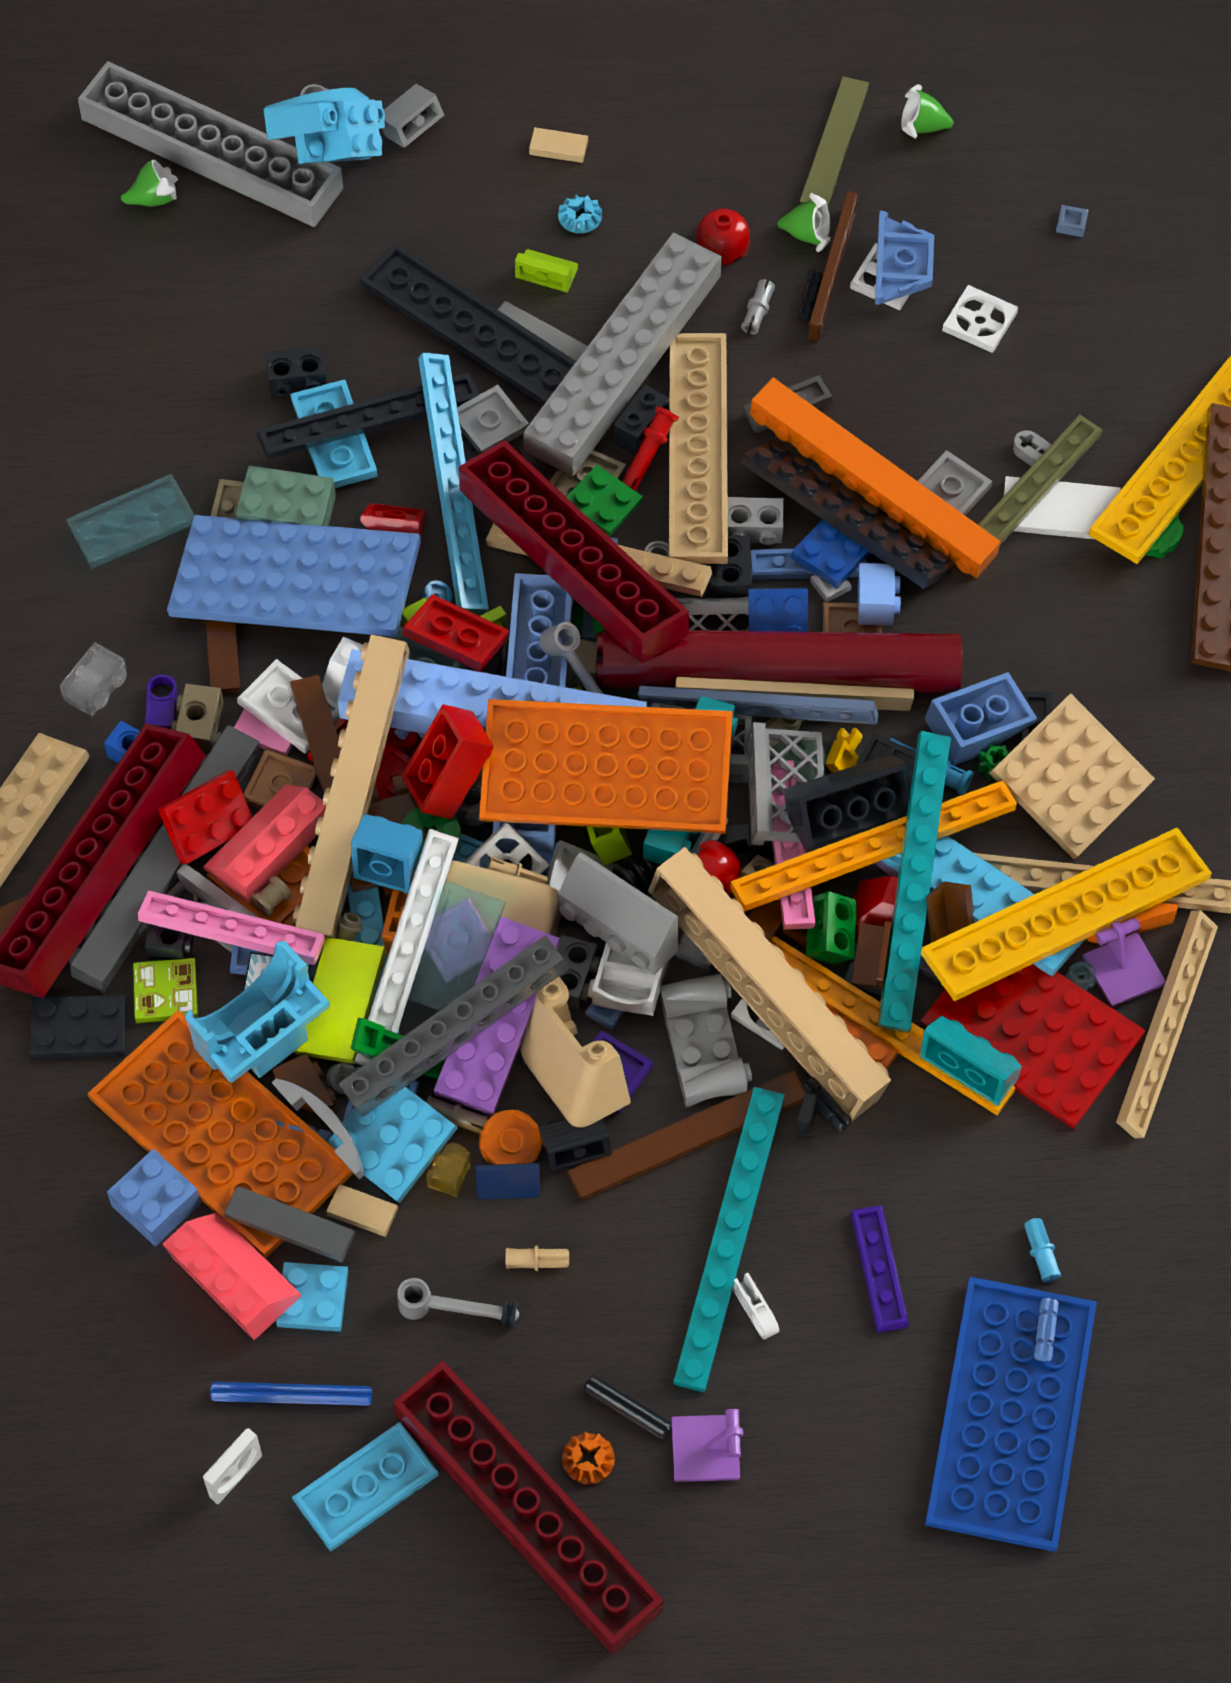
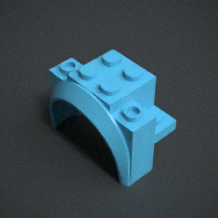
(345, 116)
(262, 1021)

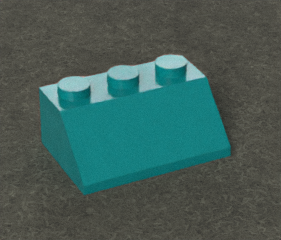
(969, 1059)

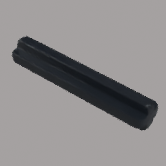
(627, 1406)

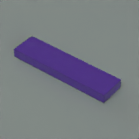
(879, 1269)

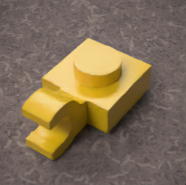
(843, 750)

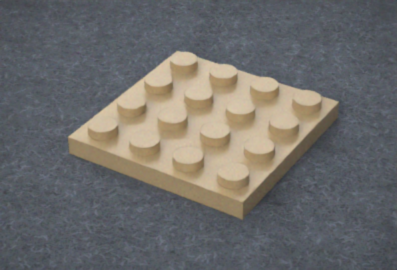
(1072, 776)

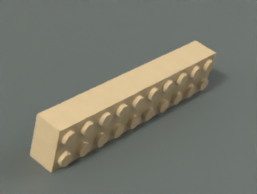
(769, 983)

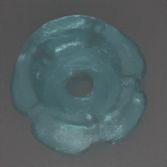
(1084, 969)

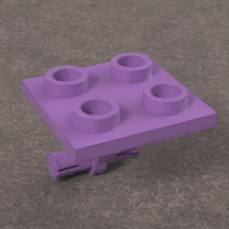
(1123, 965)
(706, 1447)

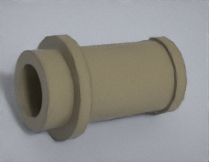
(349, 926)

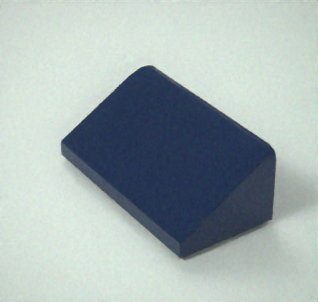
(507, 1181)

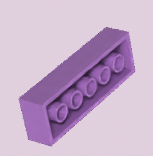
(481, 1067)

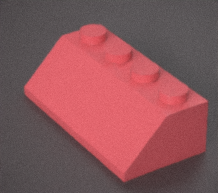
(267, 842)
(232, 1272)

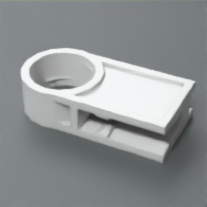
(755, 1307)

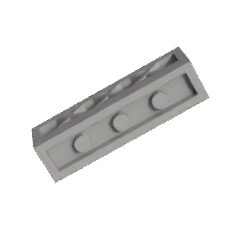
(716, 606)
(207, 893)

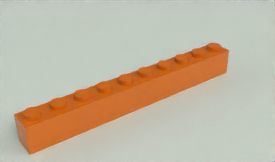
(874, 477)

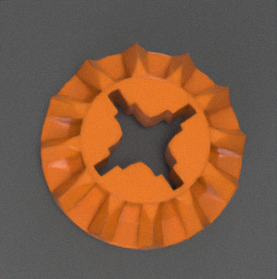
(585, 1472)

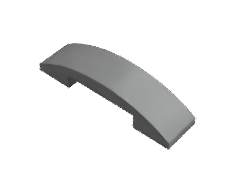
(298, 1097)

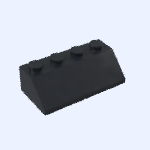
(848, 801)

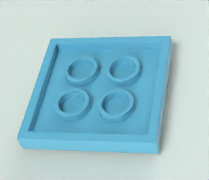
(397, 1141)

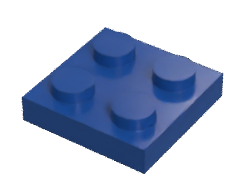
(829, 554)
(778, 609)

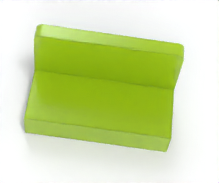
(545, 270)

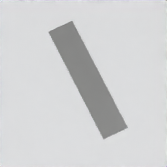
(553, 336)

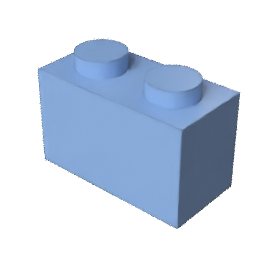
(877, 594)

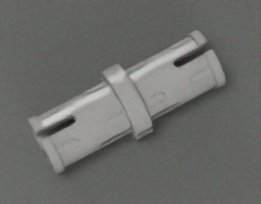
(758, 306)

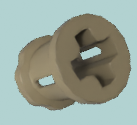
(271, 895)

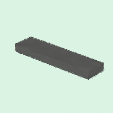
(289, 1224)

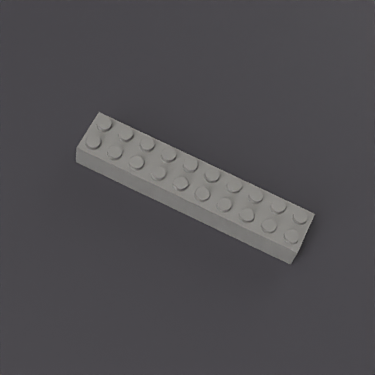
(209, 143)
(622, 354)

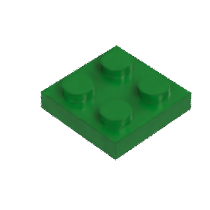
(605, 499)

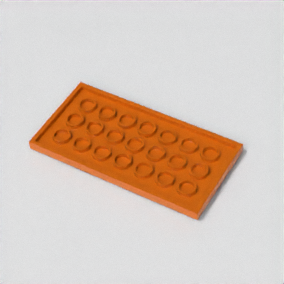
(607, 766)
(217, 1129)

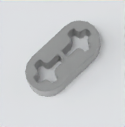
(1031, 453)

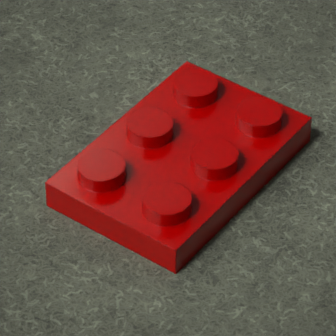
(455, 632)
(205, 816)

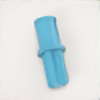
(1042, 1250)

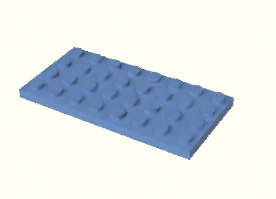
(294, 575)

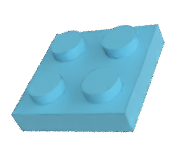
(321, 1299)

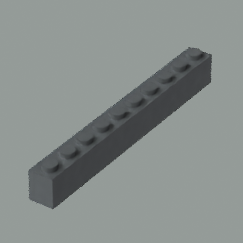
(153, 870)

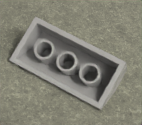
(618, 914)

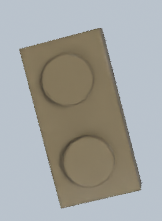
(227, 498)

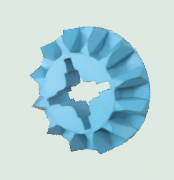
(586, 221)

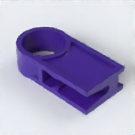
(161, 710)

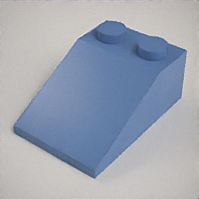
(980, 716)

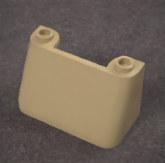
(526, 900)
(580, 1080)

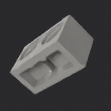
(754, 514)

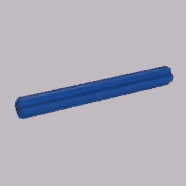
(291, 1393)

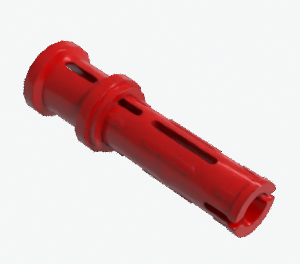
(654, 437)

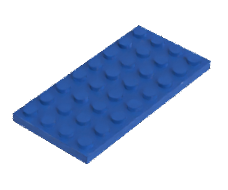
(1010, 1417)

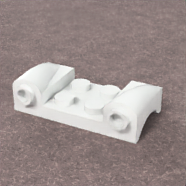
(624, 985)

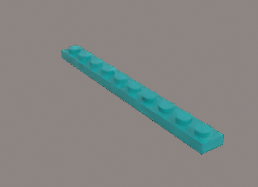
(914, 882)
(728, 1240)

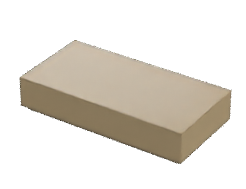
(558, 145)
(362, 1210)

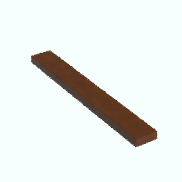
(321, 738)
(676, 1140)

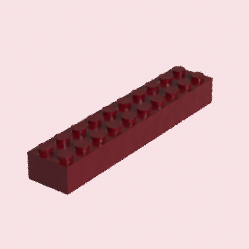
(574, 551)
(95, 858)
(528, 1507)

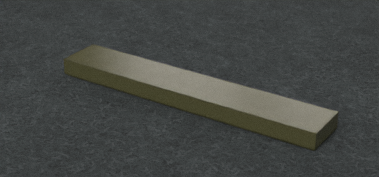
(835, 139)
(1041, 478)

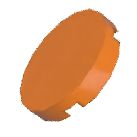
(510, 1138)

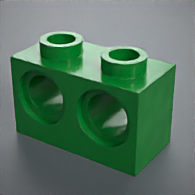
(834, 929)

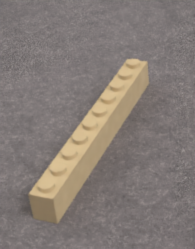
(352, 784)

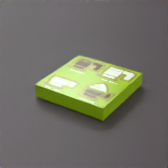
(164, 989)

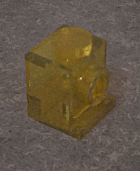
(449, 1169)

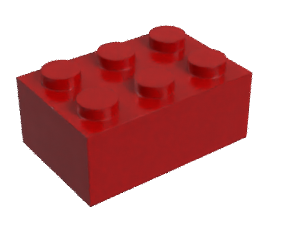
(447, 761)

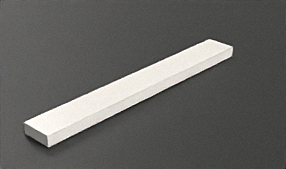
(412, 932)

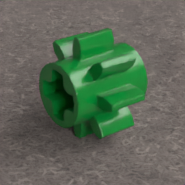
(988, 760)

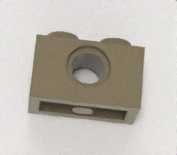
(199, 702)

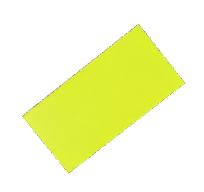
(348, 980)

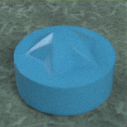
(438, 589)

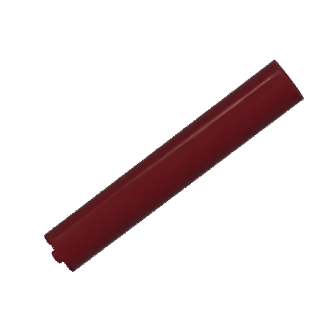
(835, 658)

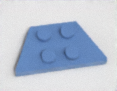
(902, 259)

